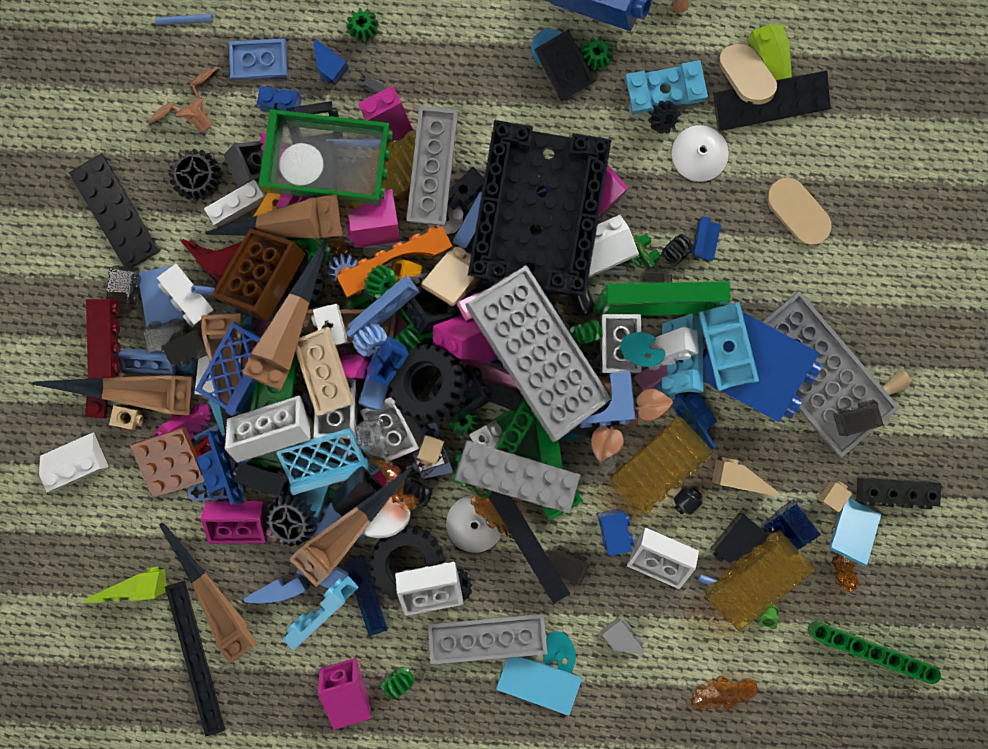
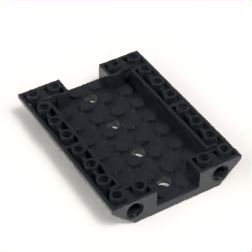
(565, 214)

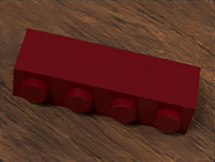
(102, 338)

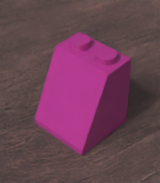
(387, 108)
(613, 190)
(374, 223)
(463, 339)
(344, 694)

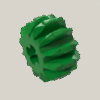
(369, 21)
(604, 55)
(379, 281)
(586, 332)
(409, 337)
(467, 425)
(397, 683)

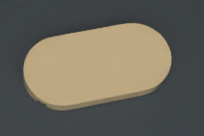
(747, 74)
(799, 211)

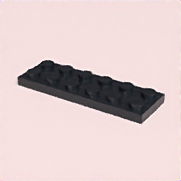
(792, 98)
(114, 211)

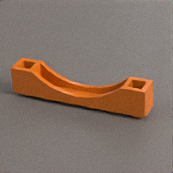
(430, 244)

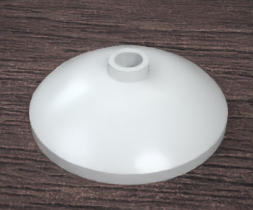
(691, 161)
(388, 521)
(460, 530)

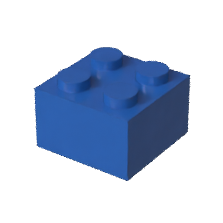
(615, 531)

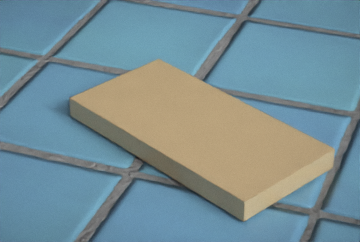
(323, 372)

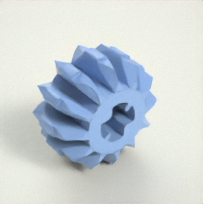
(339, 264)
(369, 339)

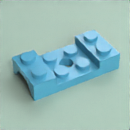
(685, 86)
(725, 325)
(686, 374)
(306, 625)

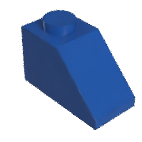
(329, 64)

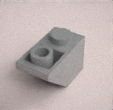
(620, 638)

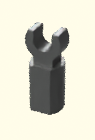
(372, 85)

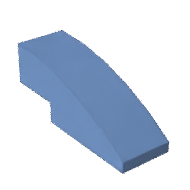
(278, 591)

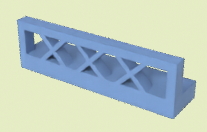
(384, 306)

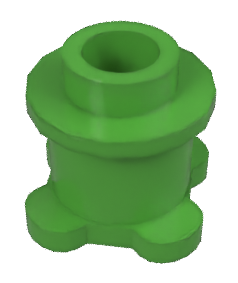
(769, 617)

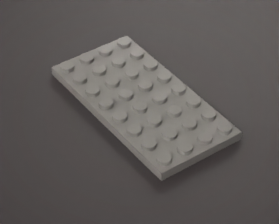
(538, 352)
(841, 379)

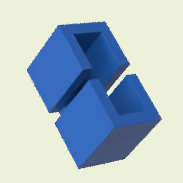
(270, 97)
(381, 367)

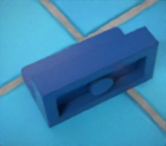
(705, 239)

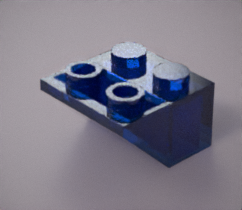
(793, 524)

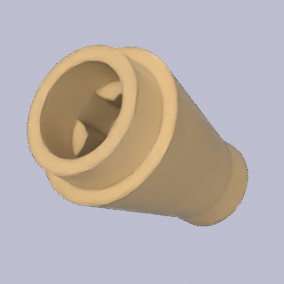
(897, 383)

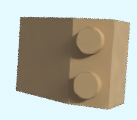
(450, 277)
(738, 476)

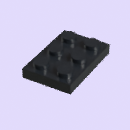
(564, 65)

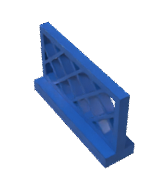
(245, 385)

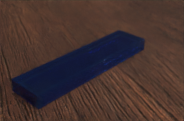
(366, 596)

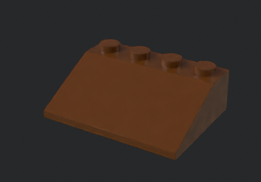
(259, 274)

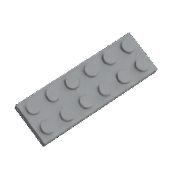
(432, 166)
(517, 476)
(487, 639)

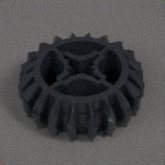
(196, 189)
(295, 514)

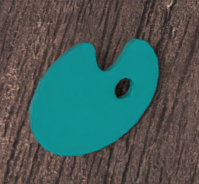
(637, 346)
(560, 647)

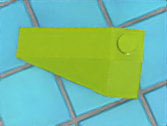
(773, 48)
(143, 586)

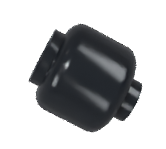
(688, 500)

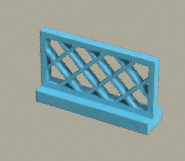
(325, 476)

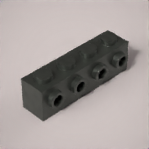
(898, 492)

